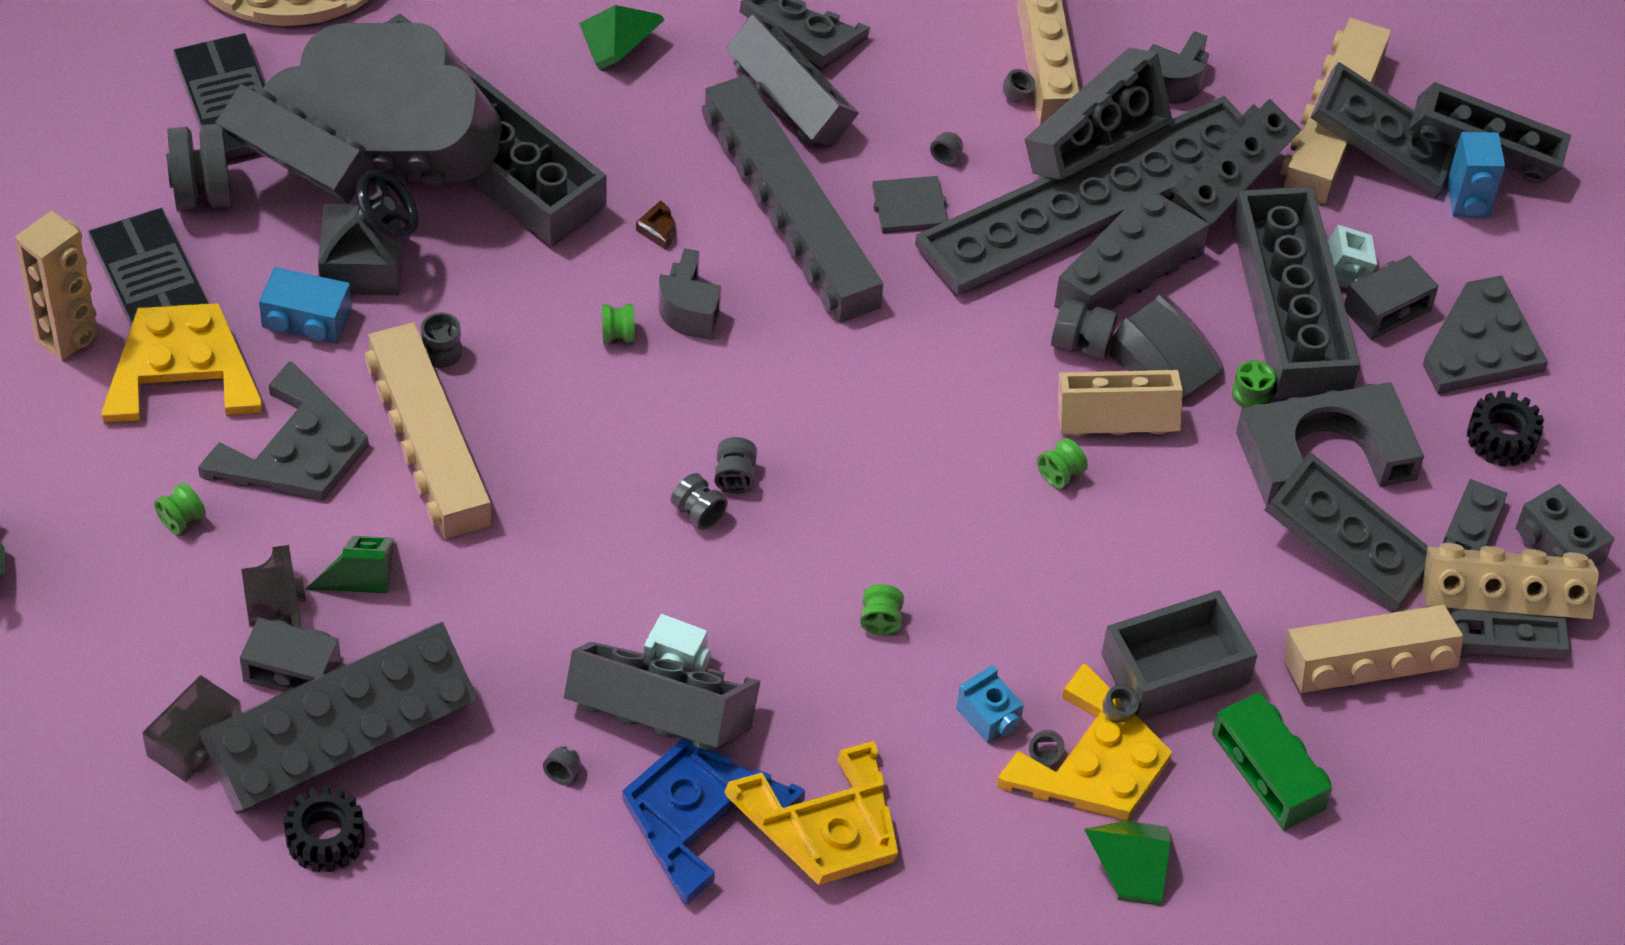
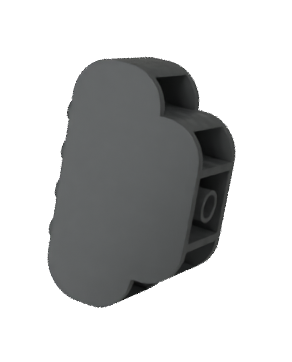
(398, 97)

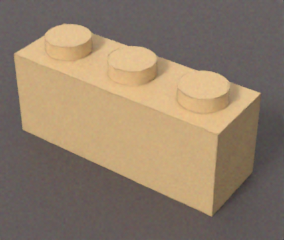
(1119, 402)

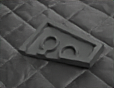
(815, 35)

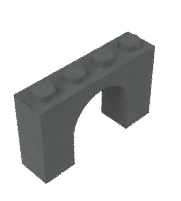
(1364, 414)

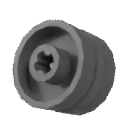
(198, 167)

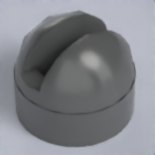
(1018, 85)
(946, 148)
(1126, 703)
(1048, 755)
(556, 760)

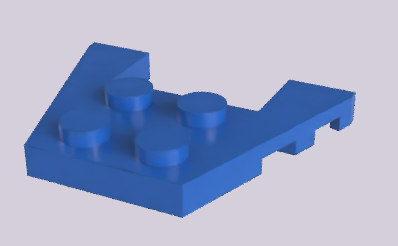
(682, 800)

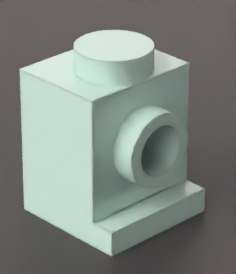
(1351, 254)
(678, 642)

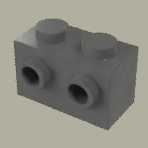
(1562, 525)

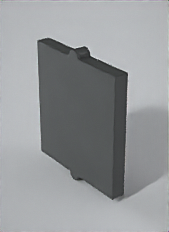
(909, 203)

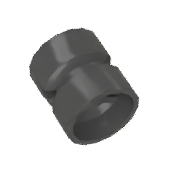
(1084, 328)

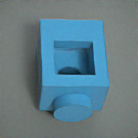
(989, 705)

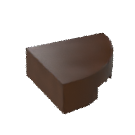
(657, 225)

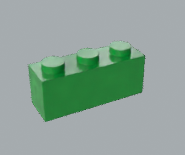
(1272, 760)

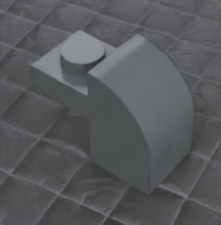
(1184, 71)
(686, 303)

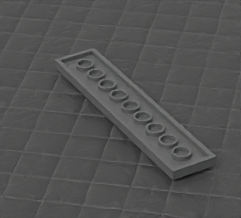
(1059, 212)

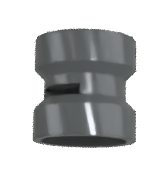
(442, 339)
(735, 466)
(696, 499)

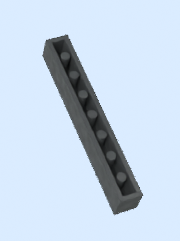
(792, 199)

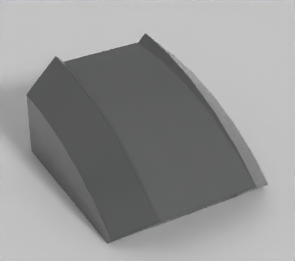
(1165, 339)

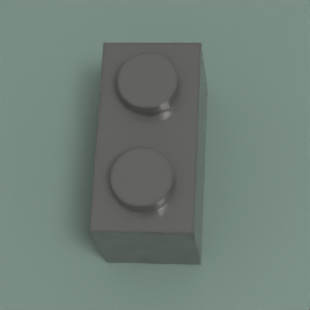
(1390, 297)
(287, 656)

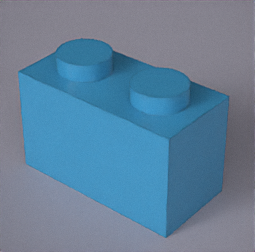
(1475, 174)
(305, 305)

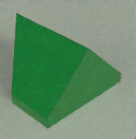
(617, 32)
(360, 567)
(1134, 858)

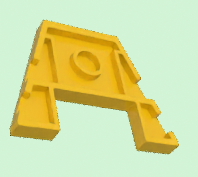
(179, 346)
(1108, 766)
(830, 833)

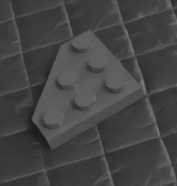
(1483, 340)

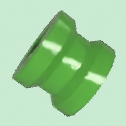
(618, 323)
(1257, 375)
(1062, 463)
(179, 508)
(882, 609)

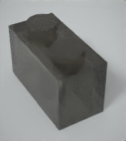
(174, 736)

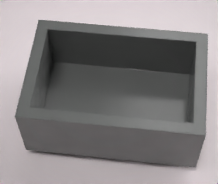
(1180, 653)

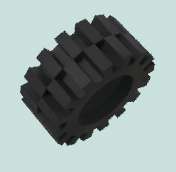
(1501, 445)
(324, 807)

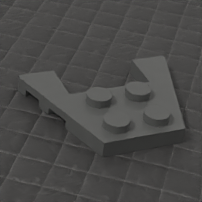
(306, 453)

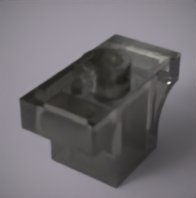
(273, 590)

